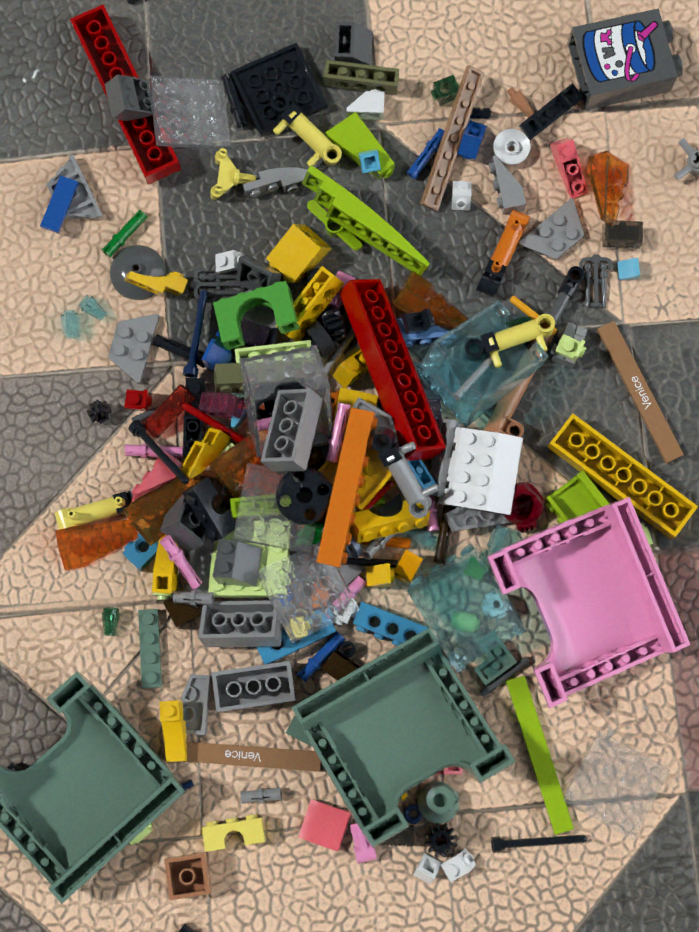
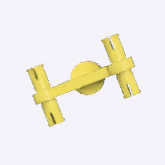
(228, 175)

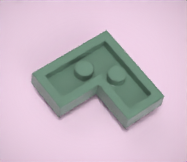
(499, 661)

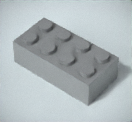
(291, 430)
(240, 624)
(253, 686)

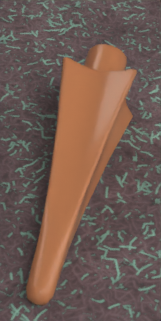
(519, 101)

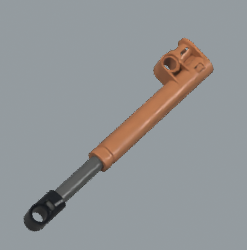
(500, 419)

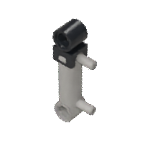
(393, 457)

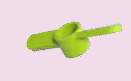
(320, 212)

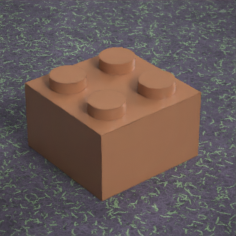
(188, 875)

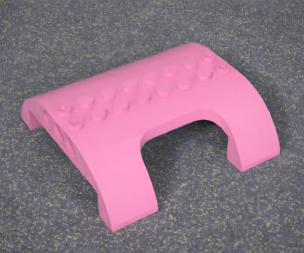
(595, 597)

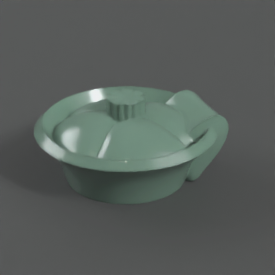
(438, 802)

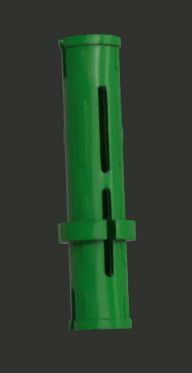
(128, 229)

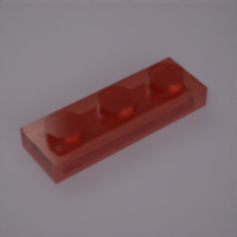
(168, 411)

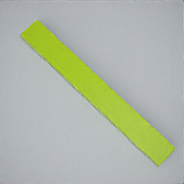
(539, 755)

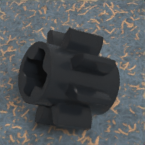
(99, 411)

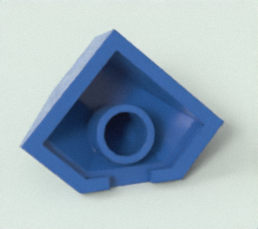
(216, 353)

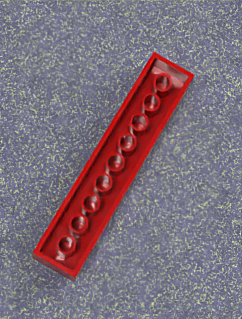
(111, 59)
(391, 367)

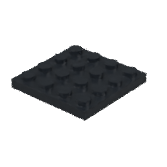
(277, 73)

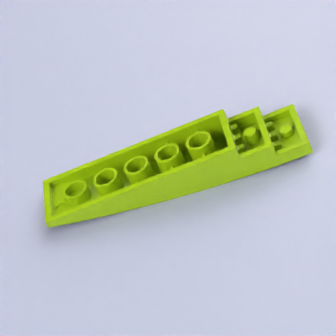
(362, 221)

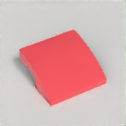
(324, 825)

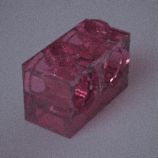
(221, 405)

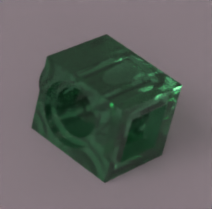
(446, 83)

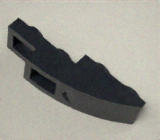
(193, 427)

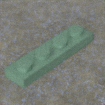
(150, 648)

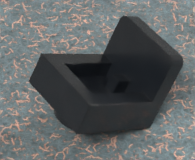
(418, 321)

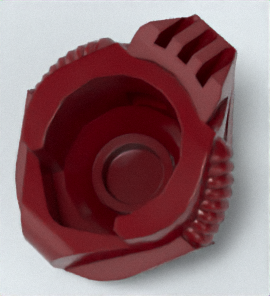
(526, 507)

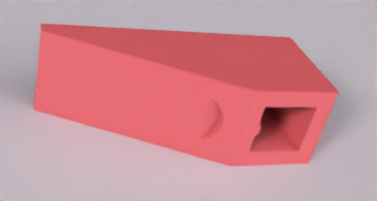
(569, 166)
(156, 478)

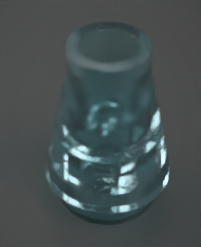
(92, 307)
(422, 538)

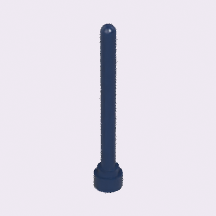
(191, 369)

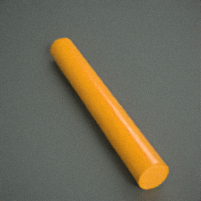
(529, 312)

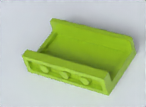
(575, 498)

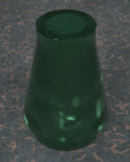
(110, 620)

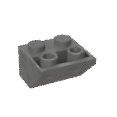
(353, 43)
(129, 98)

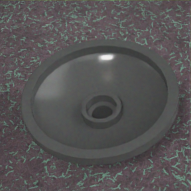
(149, 264)

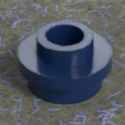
(415, 820)

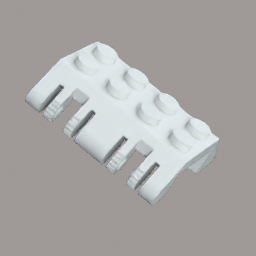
(483, 470)

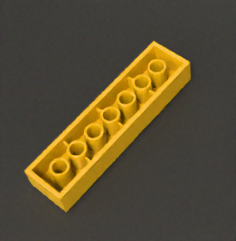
(622, 476)

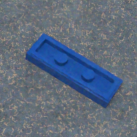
(59, 204)

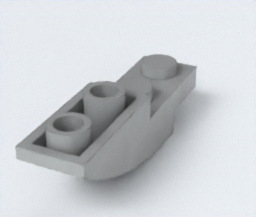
(272, 179)

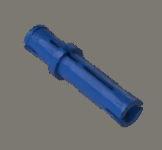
(431, 147)
(320, 657)

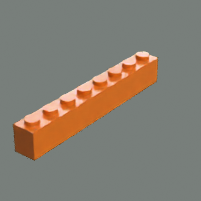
(346, 488)

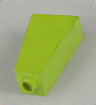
(354, 137)

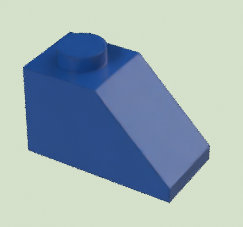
(472, 140)

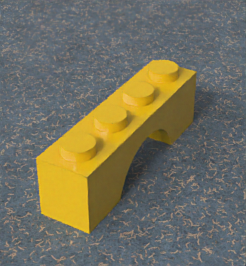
(371, 526)

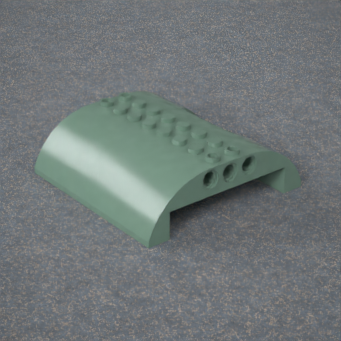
(395, 729)
(84, 792)

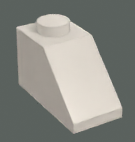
(368, 105)

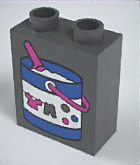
(624, 58)

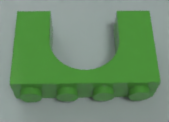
(231, 311)

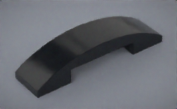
(551, 111)

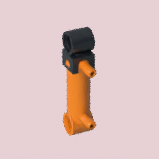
(503, 253)

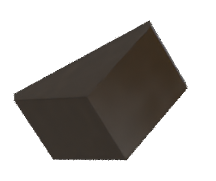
(181, 614)

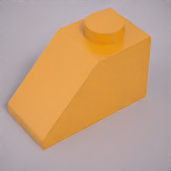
(407, 567)

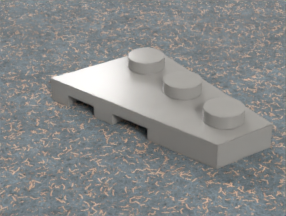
(468, 518)
(196, 704)

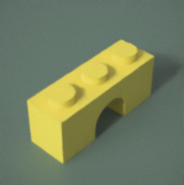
(251, 829)

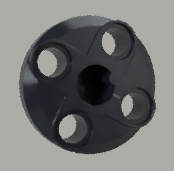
(303, 496)

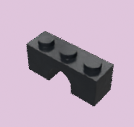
(199, 498)

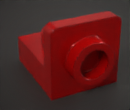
(138, 400)

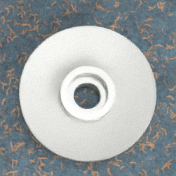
(515, 139)

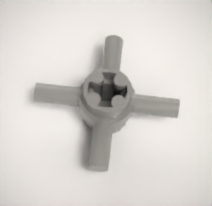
(690, 167)

